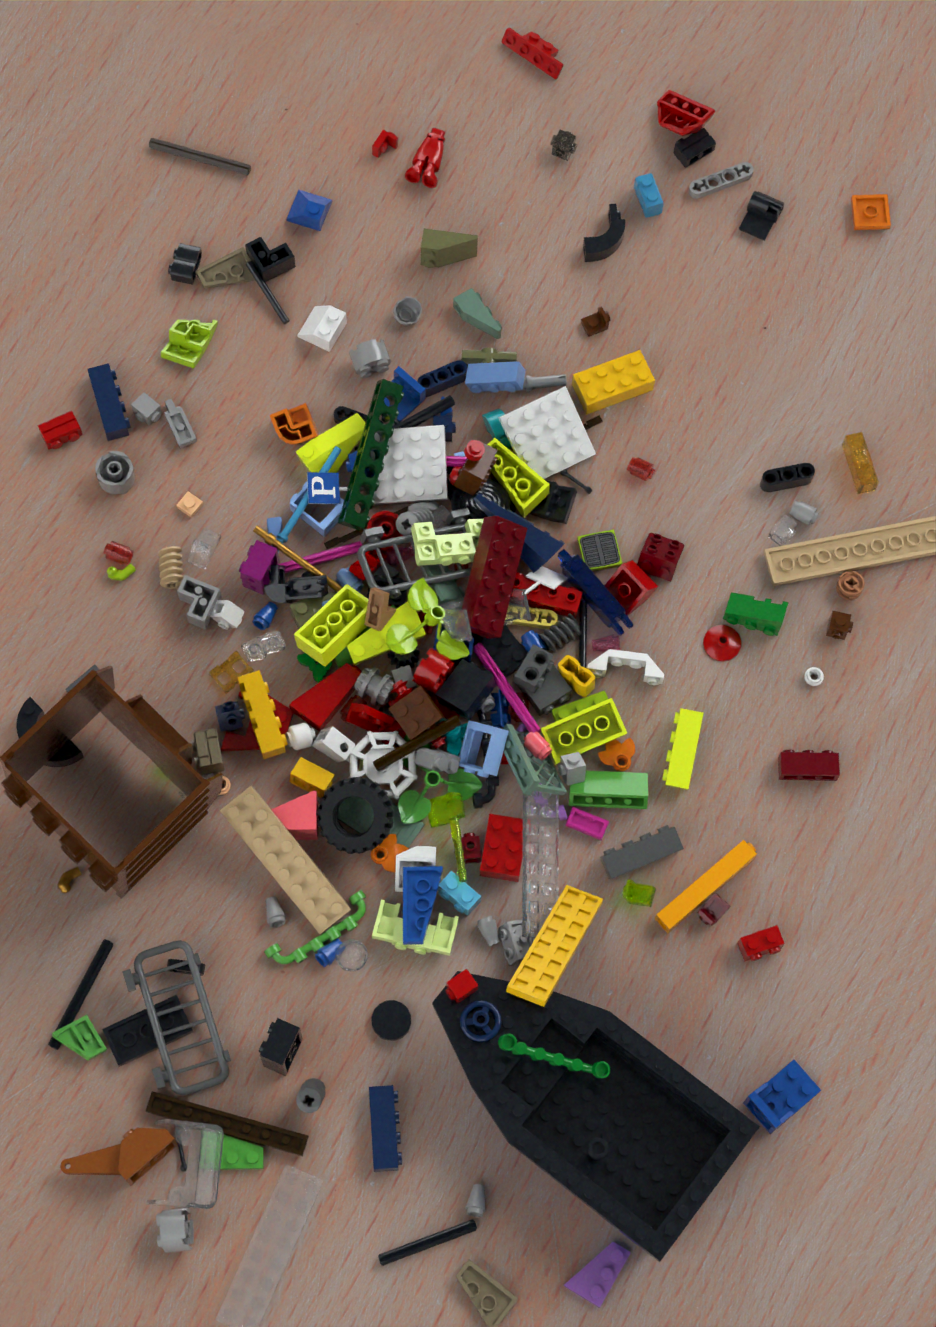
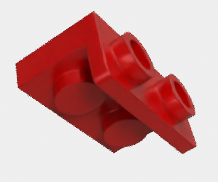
(367, 717)

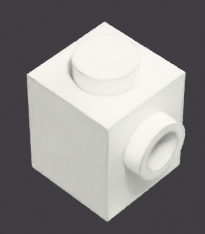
(227, 614)

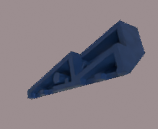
(537, 546)

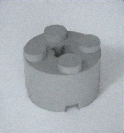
(370, 357)
(115, 472)
(175, 1230)

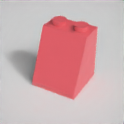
(300, 816)

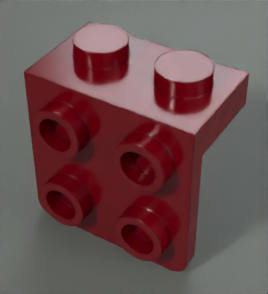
(660, 556)

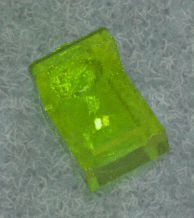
(638, 893)

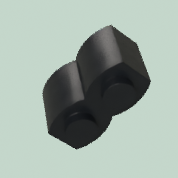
(185, 264)

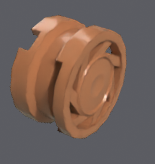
(850, 584)

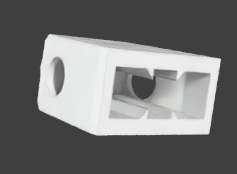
(334, 744)

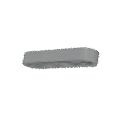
(720, 179)

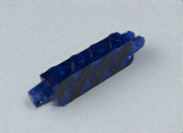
(594, 592)

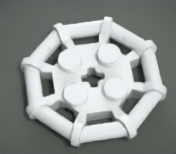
(391, 772)

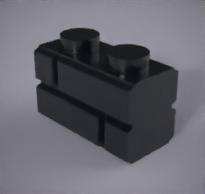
(694, 147)

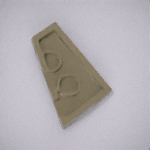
(226, 270)
(486, 1294)

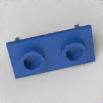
(502, 716)

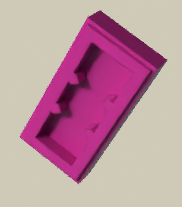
(587, 823)

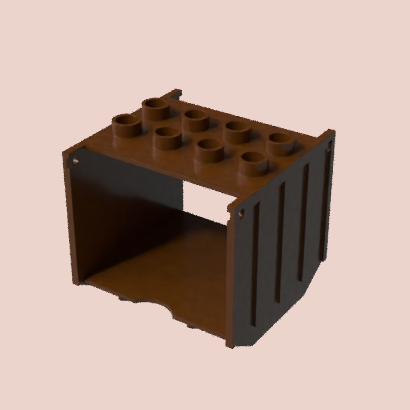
(149, 734)

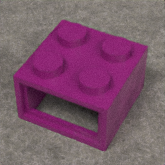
(257, 566)

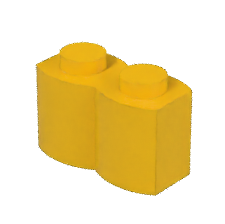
(578, 677)

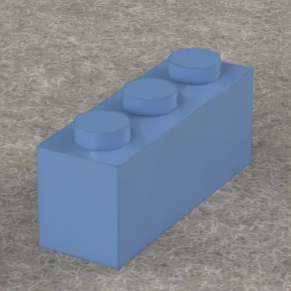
(495, 377)

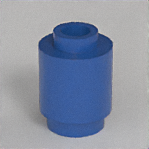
(531, 638)

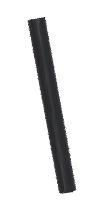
(269, 295)
(583, 637)

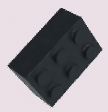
(281, 1046)

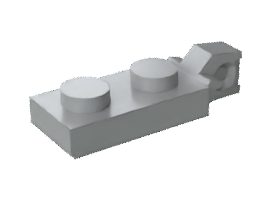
(179, 425)

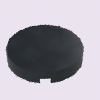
(391, 1020)

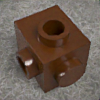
(839, 625)

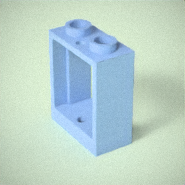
(327, 523)
(471, 747)

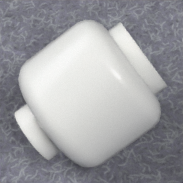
(300, 736)

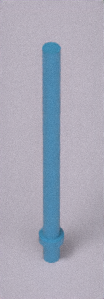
(283, 536)

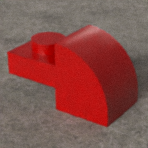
(373, 562)

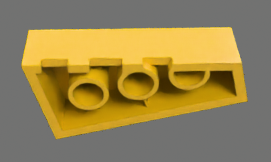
(261, 714)

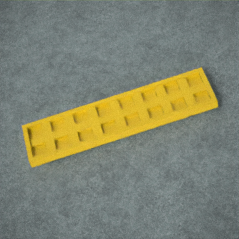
(554, 945)

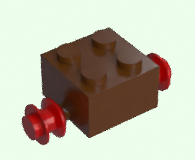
(476, 467)
(416, 712)

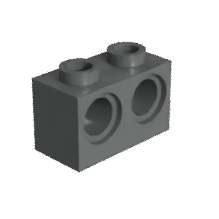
(530, 666)

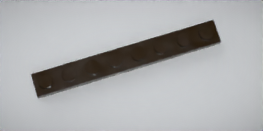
(231, 1124)

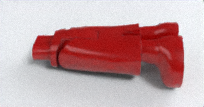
(427, 158)

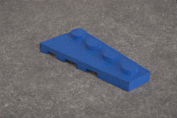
(419, 895)

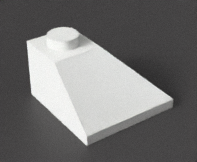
(415, 857)

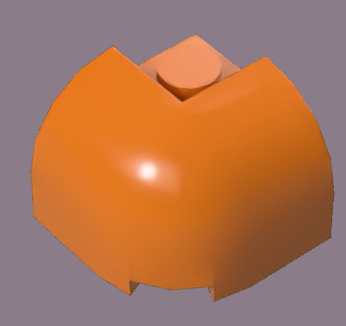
(294, 425)

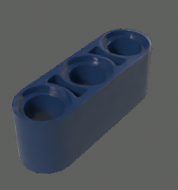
(447, 372)

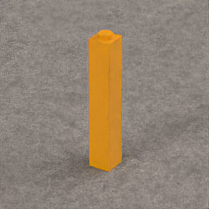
(706, 886)

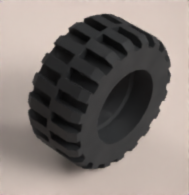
(336, 833)

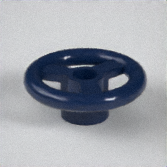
(473, 1021)

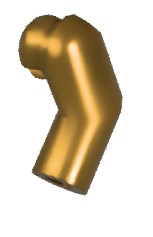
(66, 878)

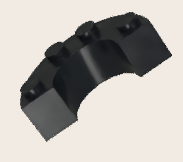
(27, 717)

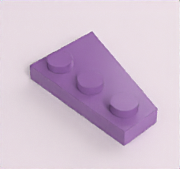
(599, 1274)

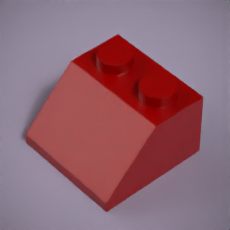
(630, 586)

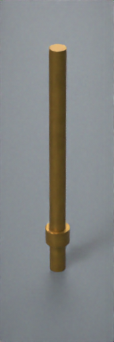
(270, 539)

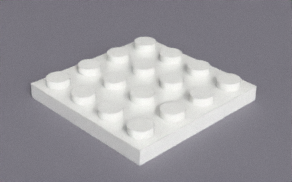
(548, 433)
(413, 466)

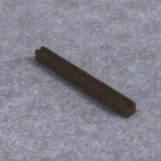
(417, 743)

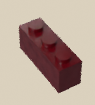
(808, 765)

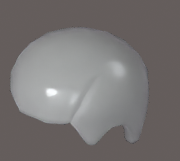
(407, 311)

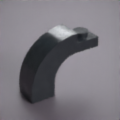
(605, 245)

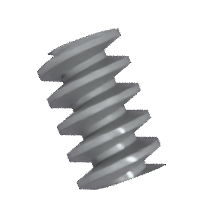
(406, 520)

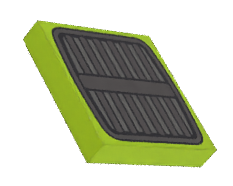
(600, 550)

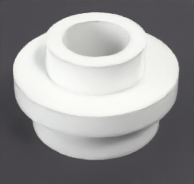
(814, 671)

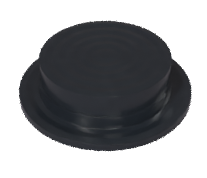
(491, 490)

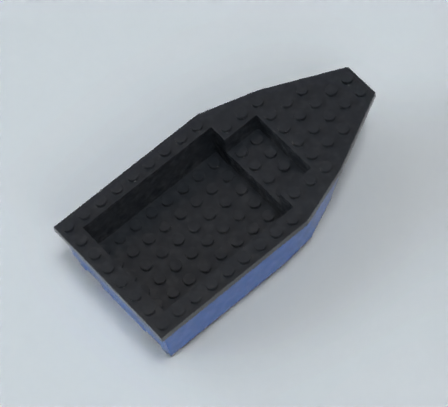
(661, 1123)

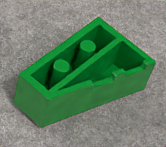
(755, 614)

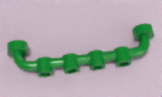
(509, 1043)

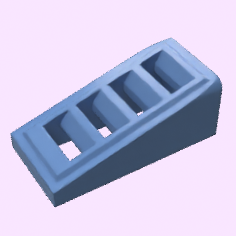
(274, 526)

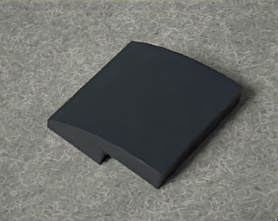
(556, 504)

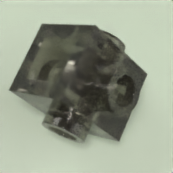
(563, 144)

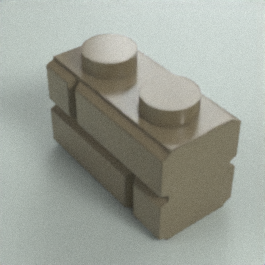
(208, 751)

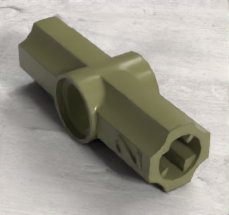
(487, 355)

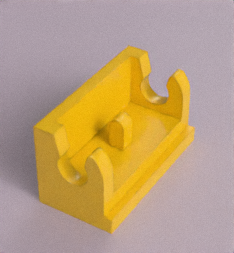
(311, 777)

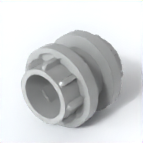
(375, 686)

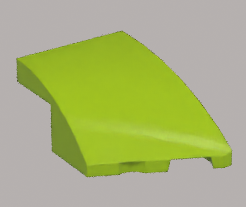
(188, 341)

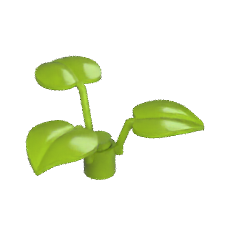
(424, 598)

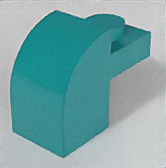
(494, 426)

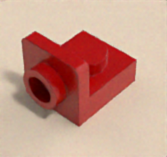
(382, 142)

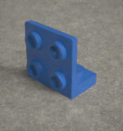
(413, 393)

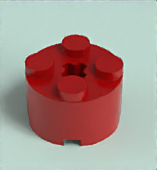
(388, 522)
(432, 670)

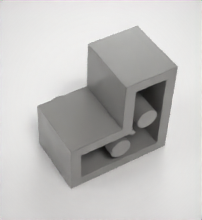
(202, 600)

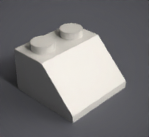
(323, 326)

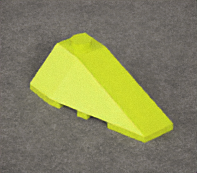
(343, 435)

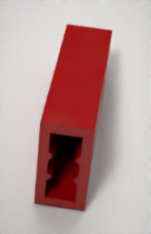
(326, 698)

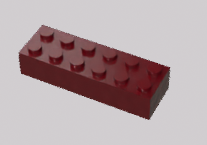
(493, 575)

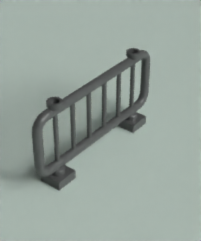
(371, 539)
(168, 1074)

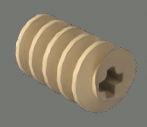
(169, 567)

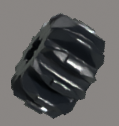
(402, 660)

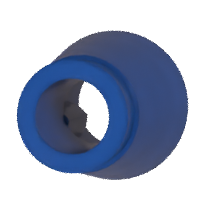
(265, 616)
(326, 954)

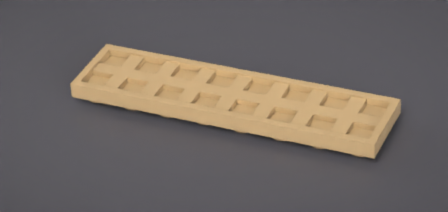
(285, 859)

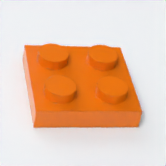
(870, 212)

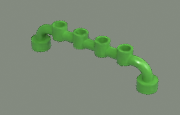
(333, 933)

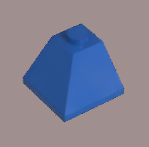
(309, 210)

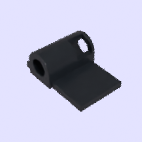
(761, 215)

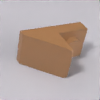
(378, 611)

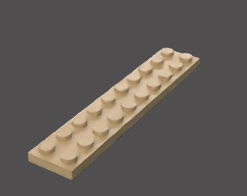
(851, 551)

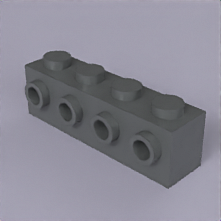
(642, 852)

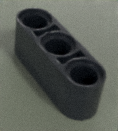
(793, 471)

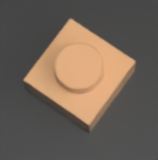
(189, 504)

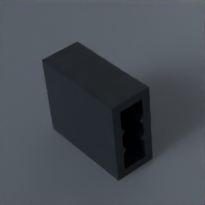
(466, 689)

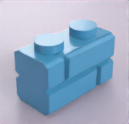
(648, 195)

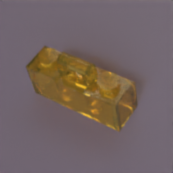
(860, 463)

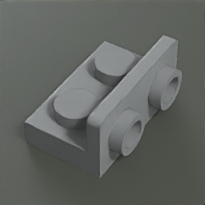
(514, 944)

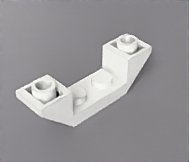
(652, 673)

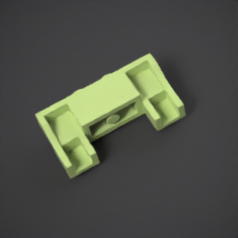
(448, 548)
(390, 929)

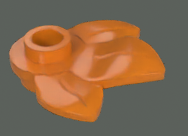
(616, 751)
(390, 849)

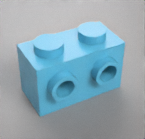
(459, 893)

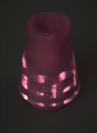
(405, 552)
(606, 643)

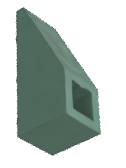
(473, 311)

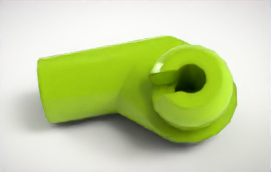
(117, 574)

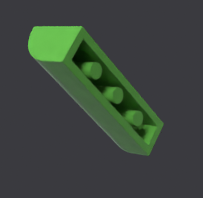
(611, 790)

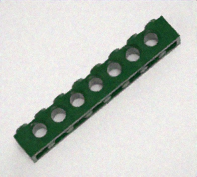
(394, 394)

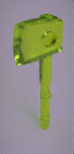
(447, 810)

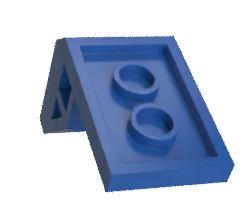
(781, 1096)

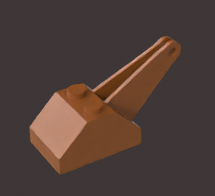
(131, 1159)

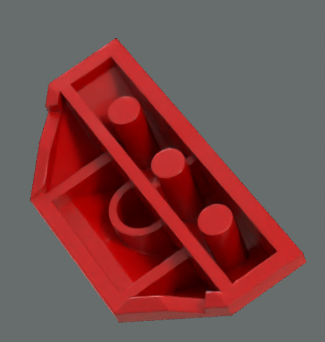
(682, 113)

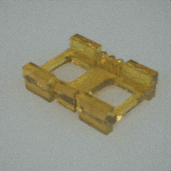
(227, 667)

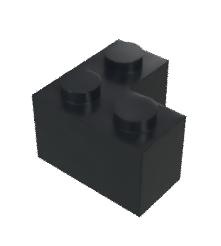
(270, 262)

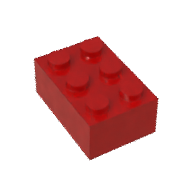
(503, 848)

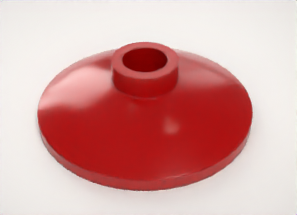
(718, 650)

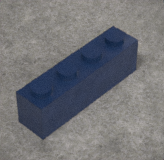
(108, 401)
(384, 1128)

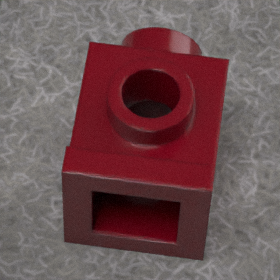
(471, 855)

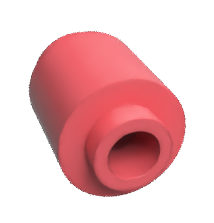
(537, 745)

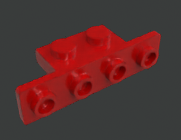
(534, 50)

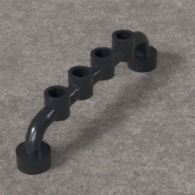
(491, 781)

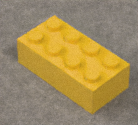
(613, 382)

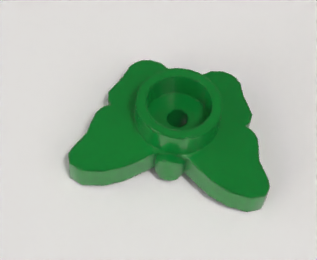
(318, 670)

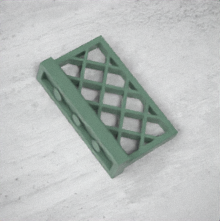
(524, 767)

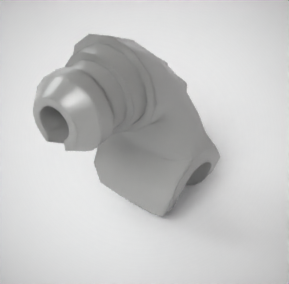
(431, 505)

